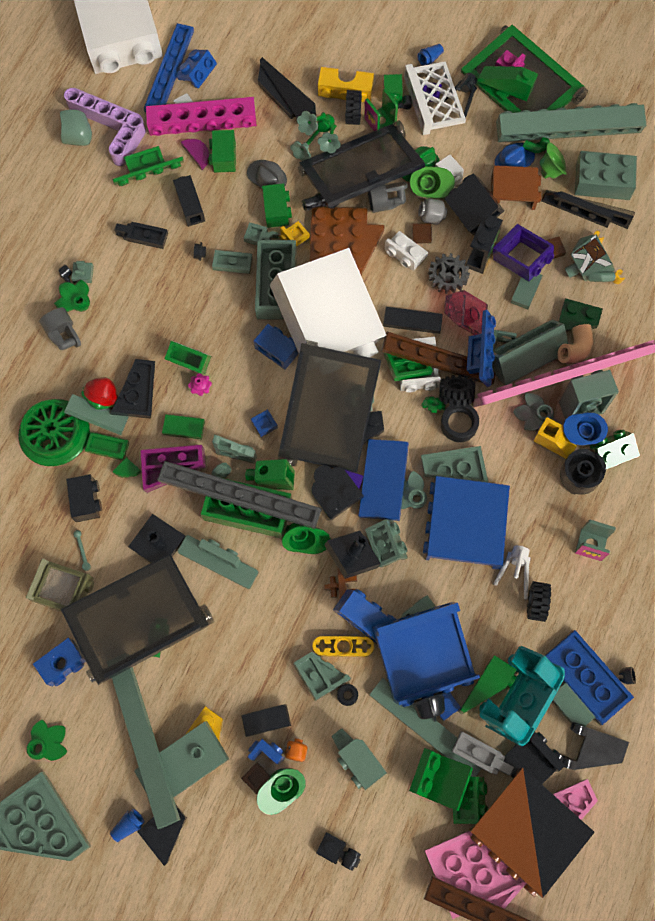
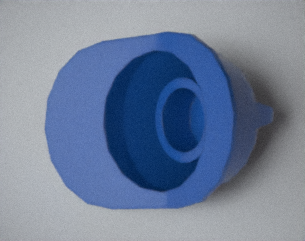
(515, 156)
(585, 428)

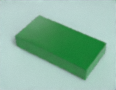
(183, 426)
(106, 446)

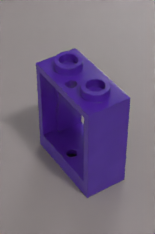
(533, 241)

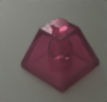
(465, 311)

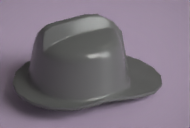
(266, 173)

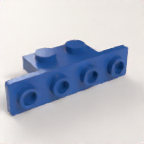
(481, 350)

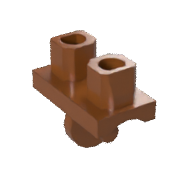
(341, 586)

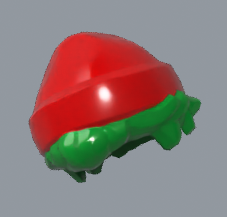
(100, 393)

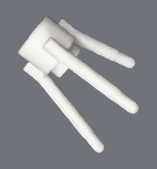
(519, 558)

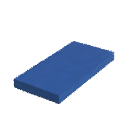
(384, 479)
(590, 677)

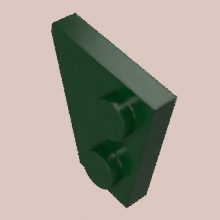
(578, 313)

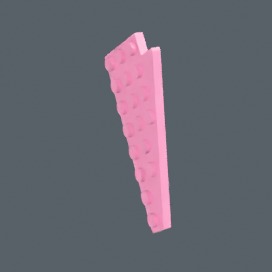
(474, 871)

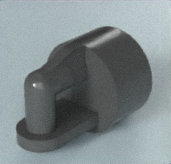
(379, 198)
(57, 322)

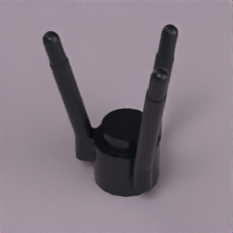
(467, 84)

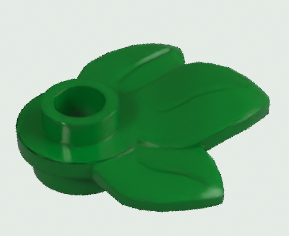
(72, 294)
(49, 739)

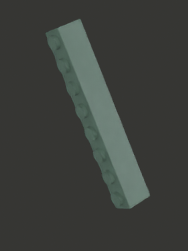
(571, 122)

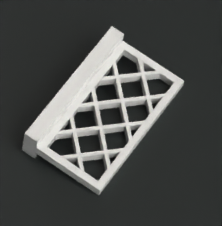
(420, 103)

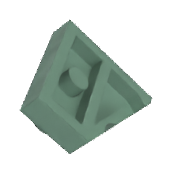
(234, 450)

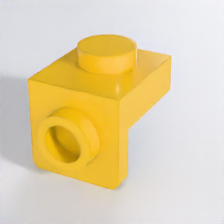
(294, 232)

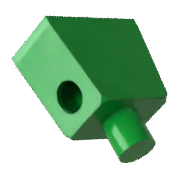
(272, 474)

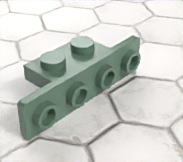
(218, 560)

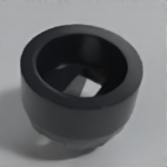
(628, 675)

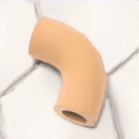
(581, 345)

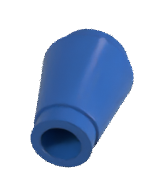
(429, 54)
(128, 824)

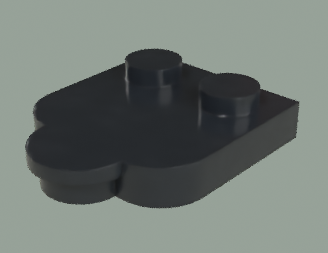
(334, 490)

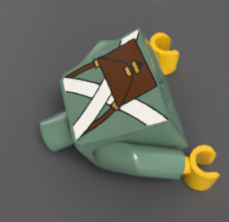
(593, 261)

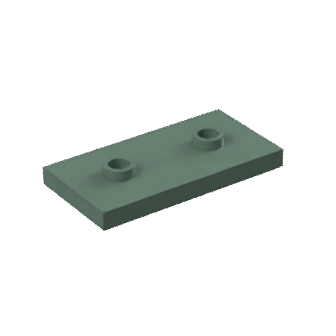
(191, 758)

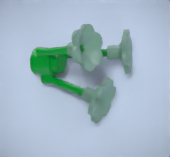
(308, 124)

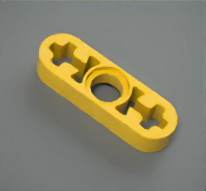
(327, 640)

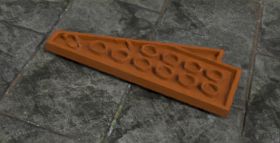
(343, 229)

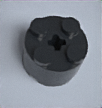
(578, 462)

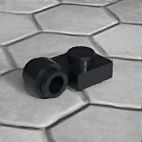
(332, 848)

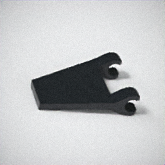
(596, 749)

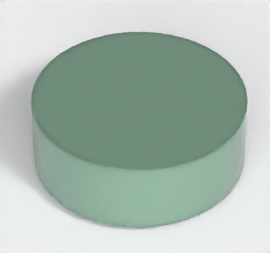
(221, 470)

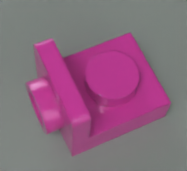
(510, 60)

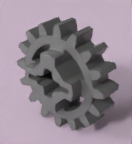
(448, 273)

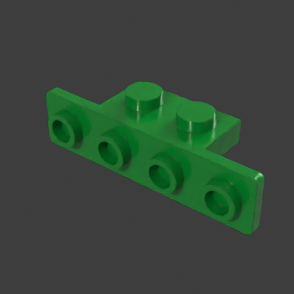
(145, 163)

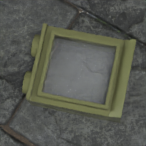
(58, 585)

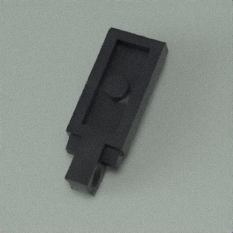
(142, 234)

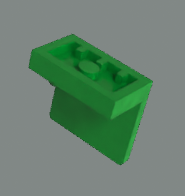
(441, 779)

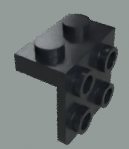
(535, 758)

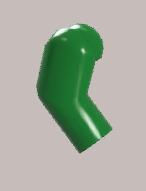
(536, 147)

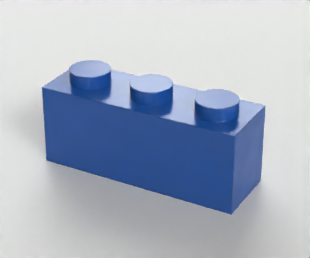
(361, 613)

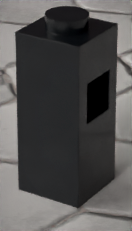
(189, 200)

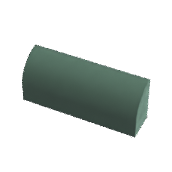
(529, 351)

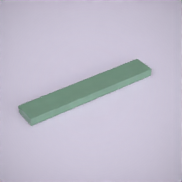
(430, 731)

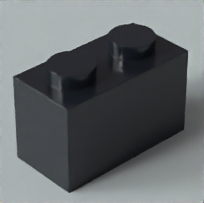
(83, 498)

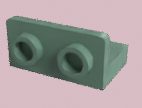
(386, 542)

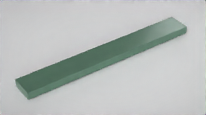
(145, 749)

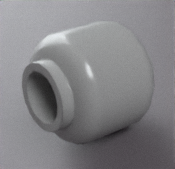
(432, 211)

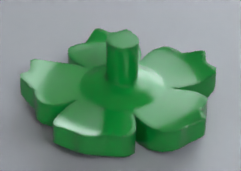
(433, 404)

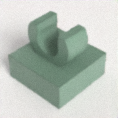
(82, 271)

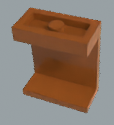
(516, 184)

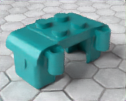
(527, 697)

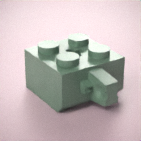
(359, 759)

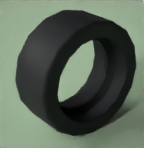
(455, 436)

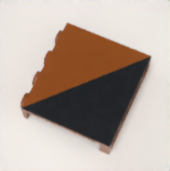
(531, 833)

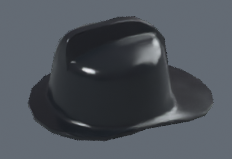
(430, 707)

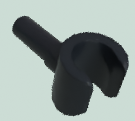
(406, 102)
(65, 272)

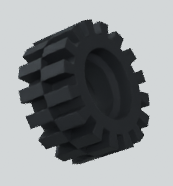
(353, 107)
(457, 390)
(539, 601)

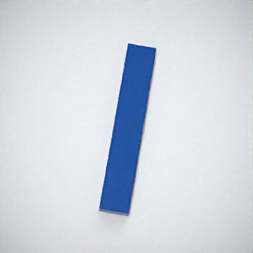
(170, 65)

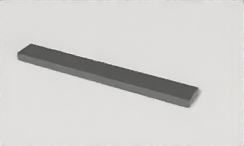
(239, 495)

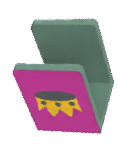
(598, 532)

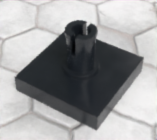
(156, 540)
(352, 554)

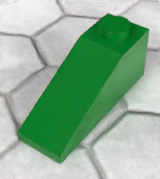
(511, 80)
(493, 680)

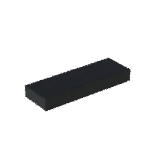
(413, 320)

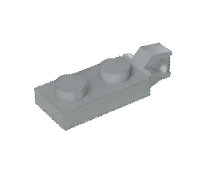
(480, 754)

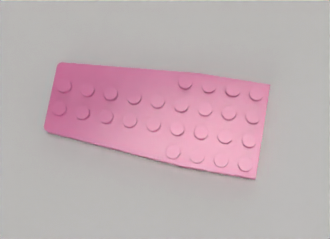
(566, 373)

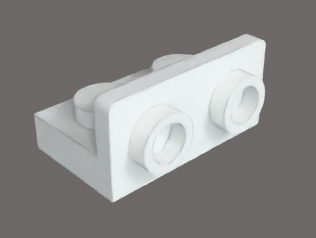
(405, 251)

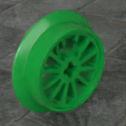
(53, 453)

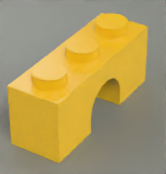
(332, 87)

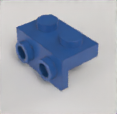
(196, 67)
(271, 750)

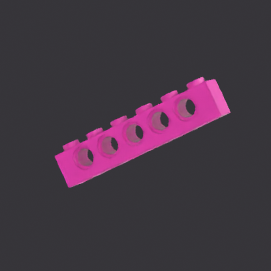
(201, 116)

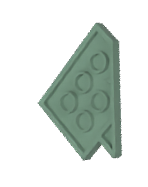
(39, 823)

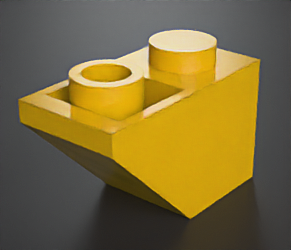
(553, 438)

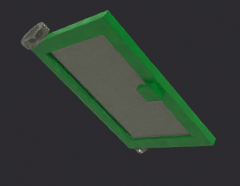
(553, 86)

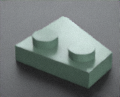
(319, 675)

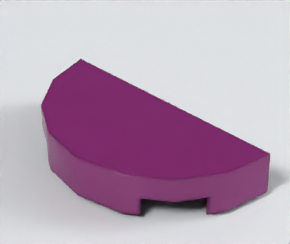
(197, 150)

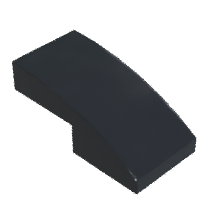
(266, 720)

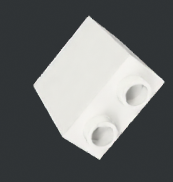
(118, 33)
(329, 305)

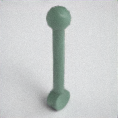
(86, 566)

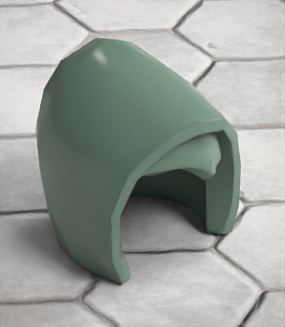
(75, 128)

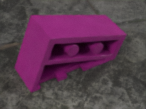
(153, 460)

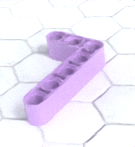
(127, 123)

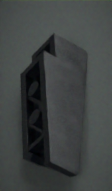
(283, 91)
(590, 210)

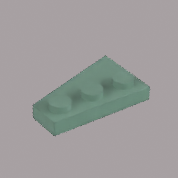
(457, 464)

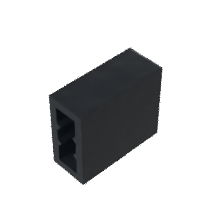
(472, 201)

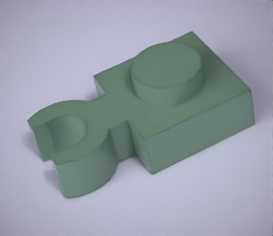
(257, 232)

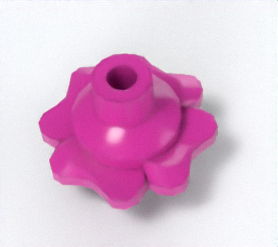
(199, 384)

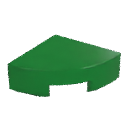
(126, 469)

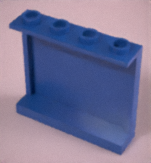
(467, 521)
(425, 654)

